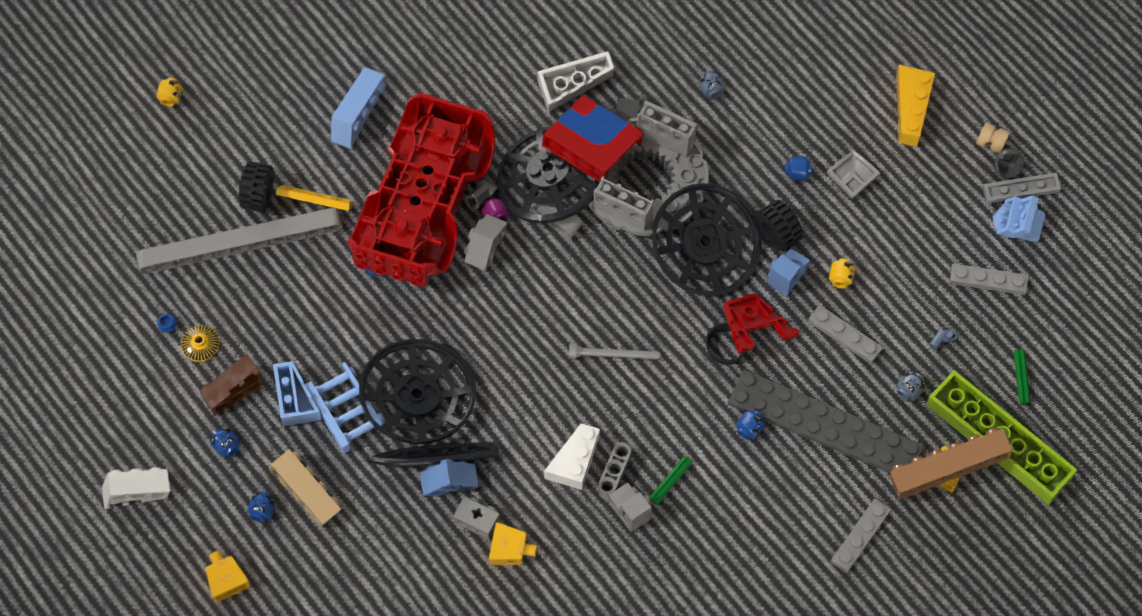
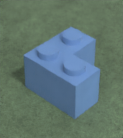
(787, 271)
(448, 477)

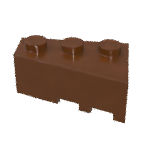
(232, 385)

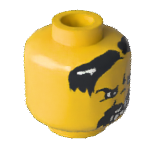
(169, 92)
(842, 273)

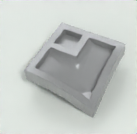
(853, 174)

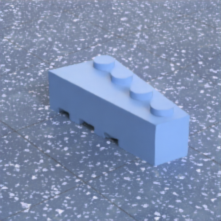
(356, 107)

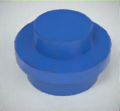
(166, 323)

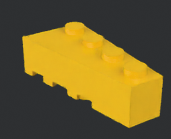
(913, 97)

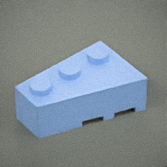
(293, 397)

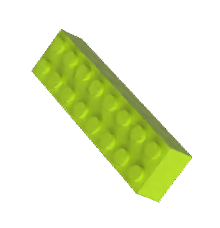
(975, 414)

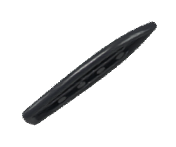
(435, 454)

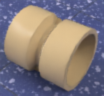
(993, 138)

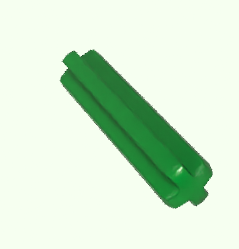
(1022, 377)
(670, 480)

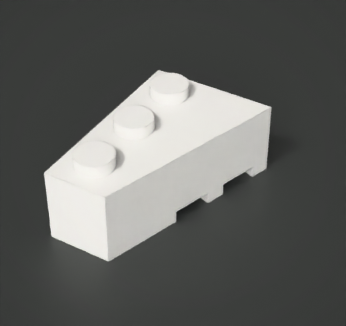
(574, 458)
(135, 485)

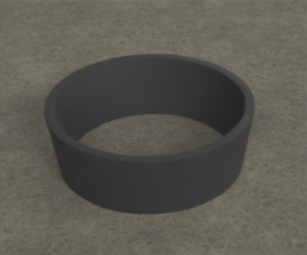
(715, 329)

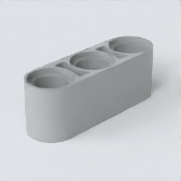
(565, 227)
(617, 462)

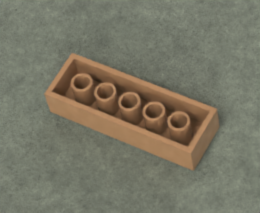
(950, 463)

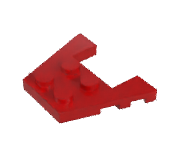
(752, 314)

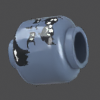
(712, 85)
(910, 386)

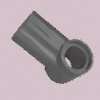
(482, 192)

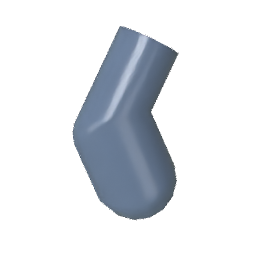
(943, 337)

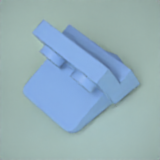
(1019, 218)

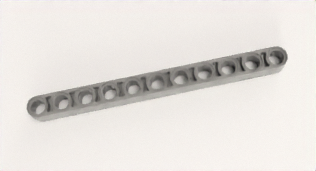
(239, 240)

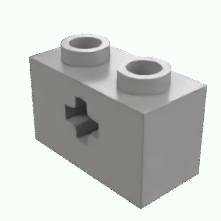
(481, 525)

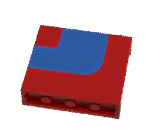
(591, 138)

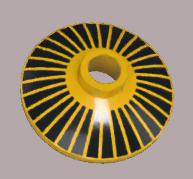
(200, 351)

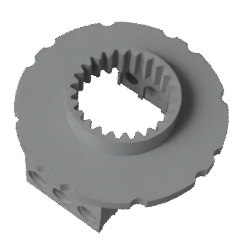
(672, 143)

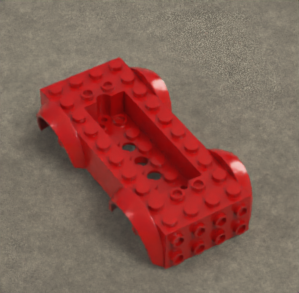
(422, 239)

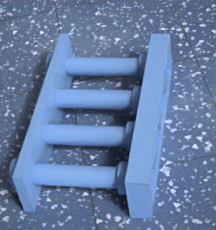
(326, 407)

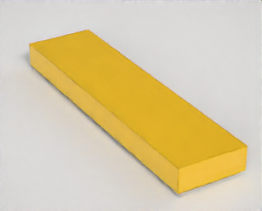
(315, 197)

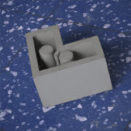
(484, 241)
(631, 506)

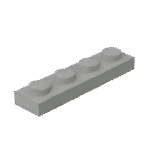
(1022, 187)
(988, 279)
(845, 334)
(860, 535)

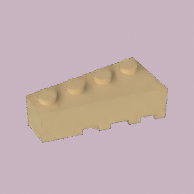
(305, 487)

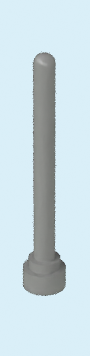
(576, 351)

